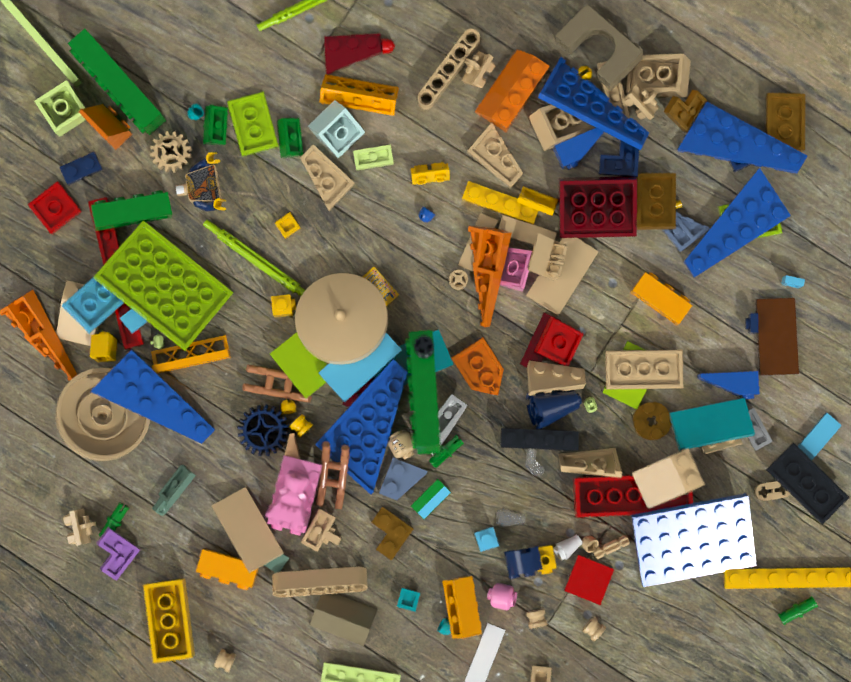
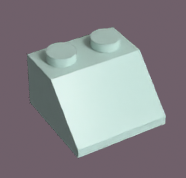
(336, 128)

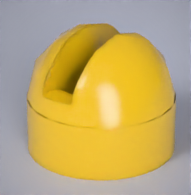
(587, 76)
(288, 407)

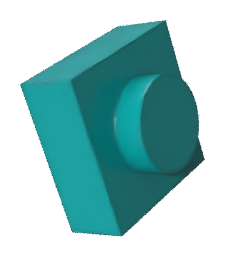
(408, 599)

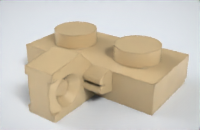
(320, 531)

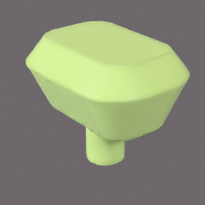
(158, 341)
(590, 404)

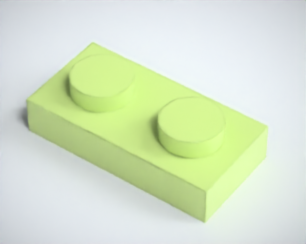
(373, 157)

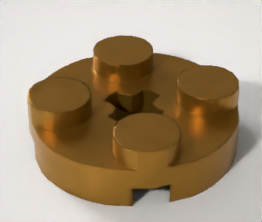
(662, 418)

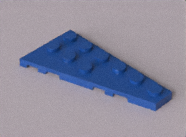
(586, 102)
(731, 139)
(746, 218)
(143, 391)

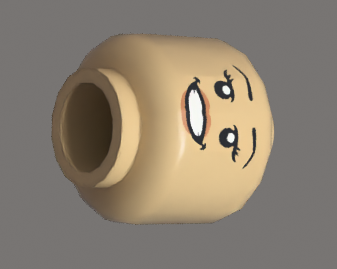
(401, 444)

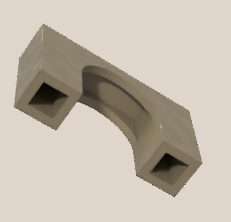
(591, 23)

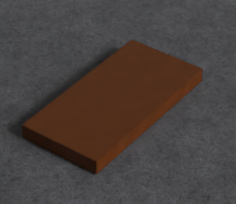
(777, 336)

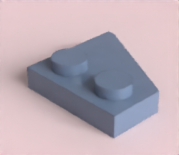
(685, 233)
(400, 479)

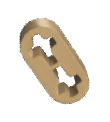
(770, 496)

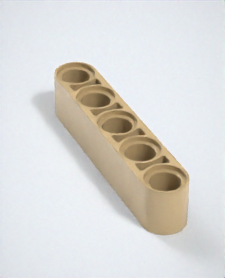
(450, 60)
(319, 582)

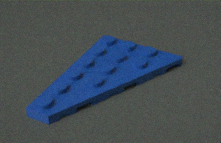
(367, 426)

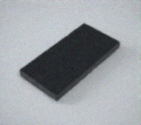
(807, 483)

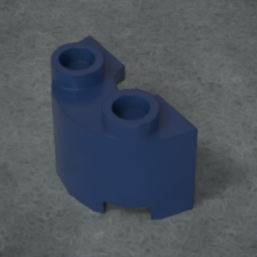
(523, 561)

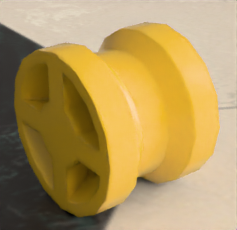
(301, 425)

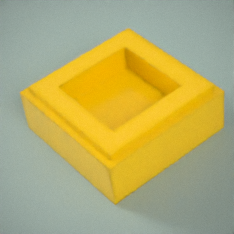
(287, 225)

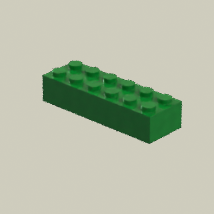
(113, 78)
(424, 398)

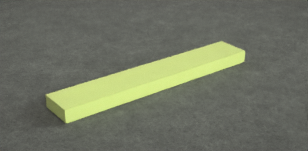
(41, 42)

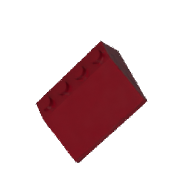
(597, 207)

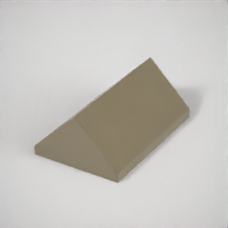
(343, 617)

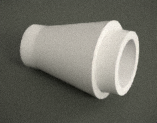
(567, 547)

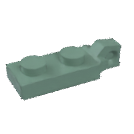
(173, 489)

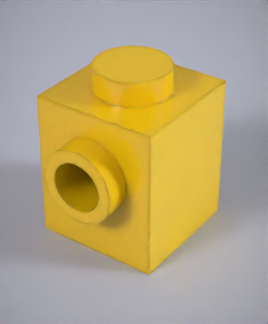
(283, 305)
(103, 347)
(547, 559)

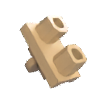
(476, 68)
(643, 100)
(81, 527)

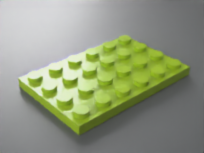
(163, 285)

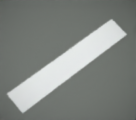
(485, 654)

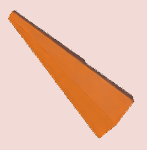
(489, 253)
(32, 320)

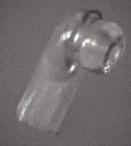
(532, 465)

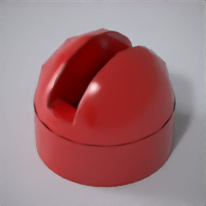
(387, 46)

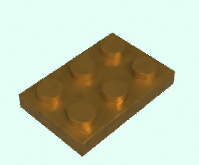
(786, 118)
(656, 201)

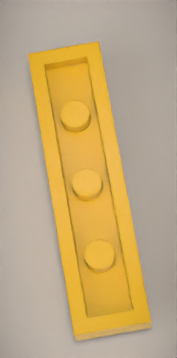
(498, 202)

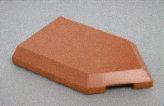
(480, 367)

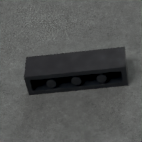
(539, 439)

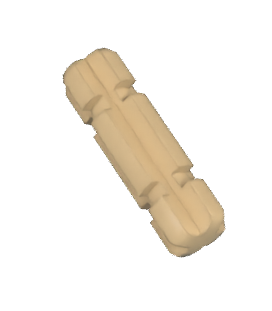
(611, 546)

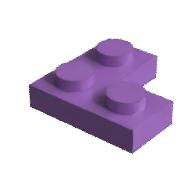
(120, 551)

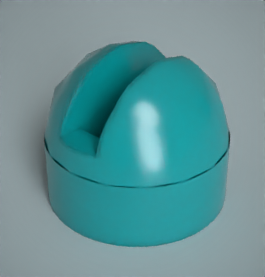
(195, 112)
(444, 627)

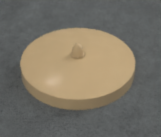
(341, 318)
(94, 424)

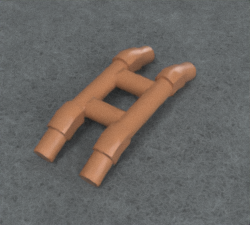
(268, 390)
(324, 481)

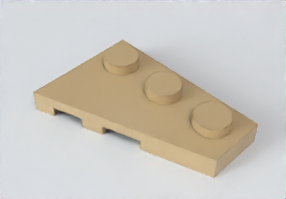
(494, 156)
(326, 176)
(549, 377)
(593, 462)

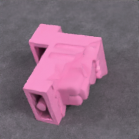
(294, 495)

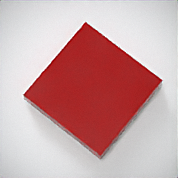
(54, 207)
(559, 342)
(589, 580)

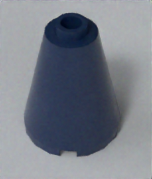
(551, 406)

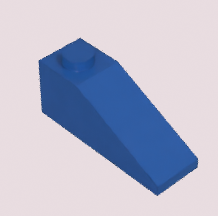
(573, 150)
(737, 383)

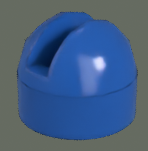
(426, 215)

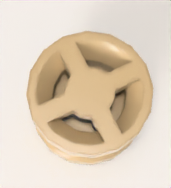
(460, 280)
(536, 618)
(594, 628)
(225, 660)

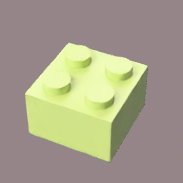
(61, 108)

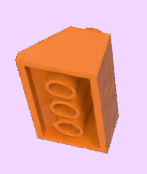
(512, 89)

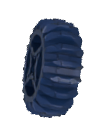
(265, 439)

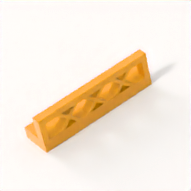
(358, 97)
(191, 361)

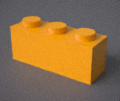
(661, 298)
(225, 568)
(462, 607)

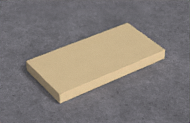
(555, 294)
(644, 369)
(247, 530)

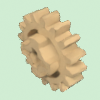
(167, 158)

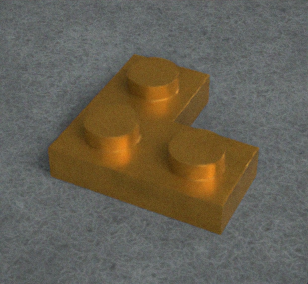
(685, 113)
(396, 531)

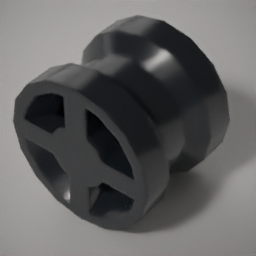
(422, 343)

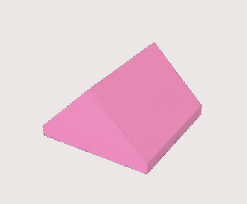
(516, 269)

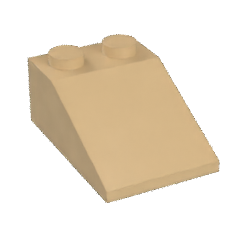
(662, 73)
(556, 126)
(68, 327)
(668, 478)

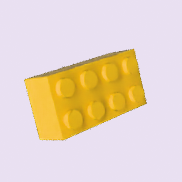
(169, 620)

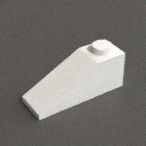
(449, 415)

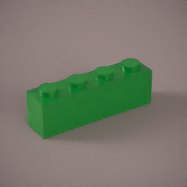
(131, 211)

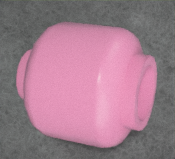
(502, 596)

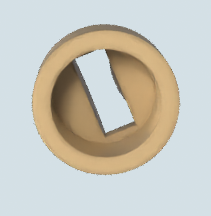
(589, 543)

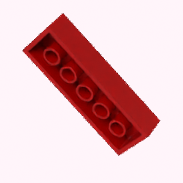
(615, 497)

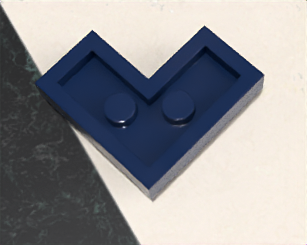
(623, 165)

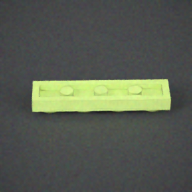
(344, 673)

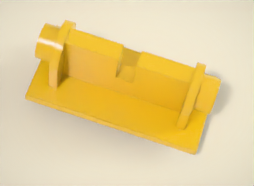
(421, 174)

